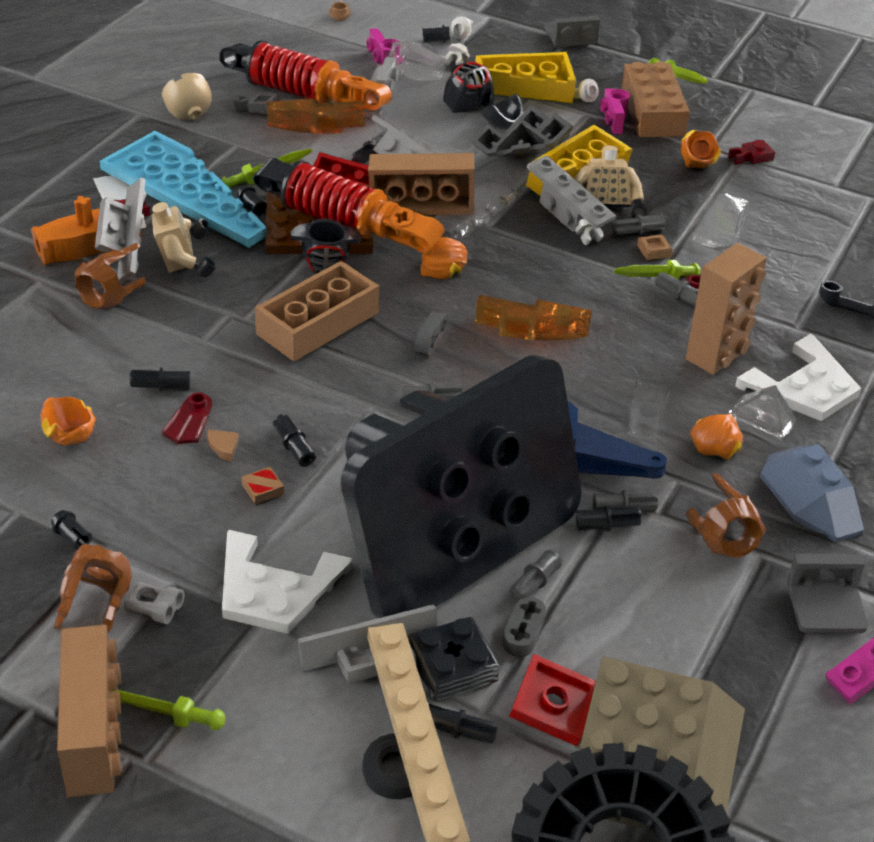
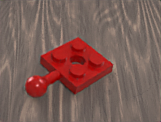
(535, 709)

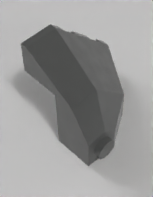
(528, 136)

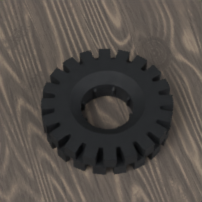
(620, 786)

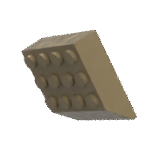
(670, 714)

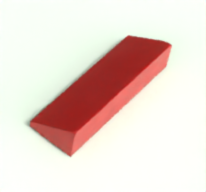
(346, 168)

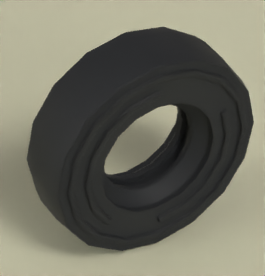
(376, 778)

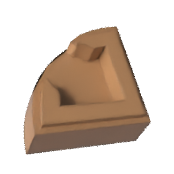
(223, 443)

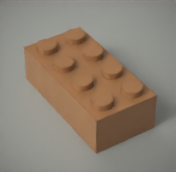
(655, 100)
(426, 181)
(725, 308)
(317, 310)
(89, 711)

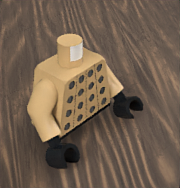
(612, 181)
(175, 240)

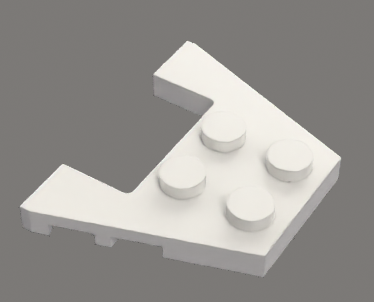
(814, 389)
(271, 595)

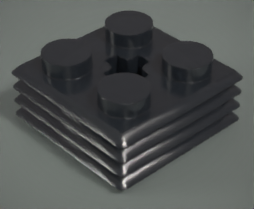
(454, 658)

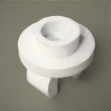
(461, 27)
(457, 51)
(587, 90)
(585, 228)

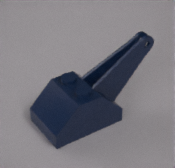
(610, 455)

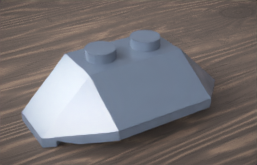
(814, 491)

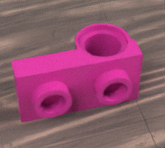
(380, 46)
(615, 108)
(854, 674)

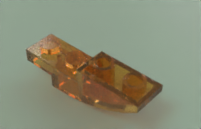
(315, 118)
(533, 322)

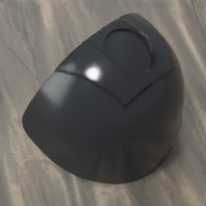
(504, 113)

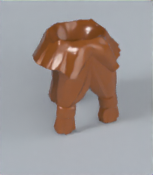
(99, 270)
(718, 518)
(98, 568)

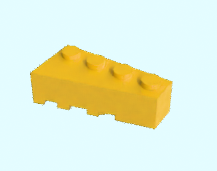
(531, 75)
(578, 151)

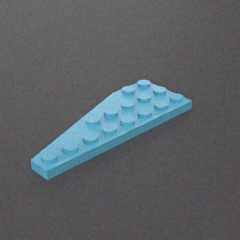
(183, 181)

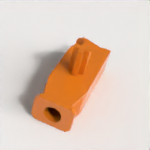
(68, 236)

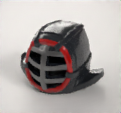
(461, 94)
(325, 242)

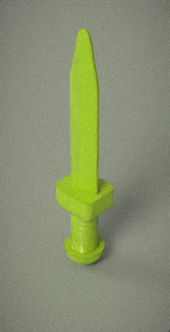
(683, 73)
(248, 172)
(672, 268)
(182, 711)

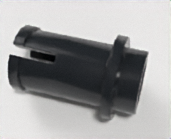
(436, 34)
(248, 196)
(65, 523)

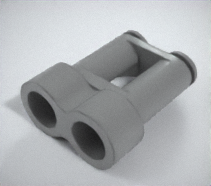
(164, 605)

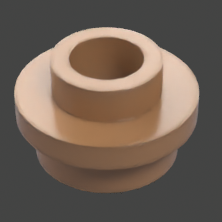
(339, 11)

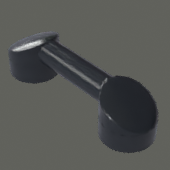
(831, 294)

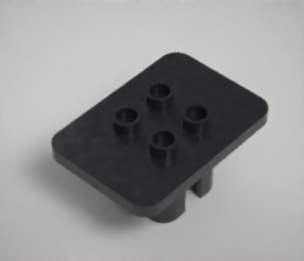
(459, 484)

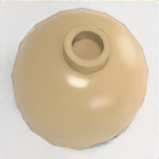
(187, 97)

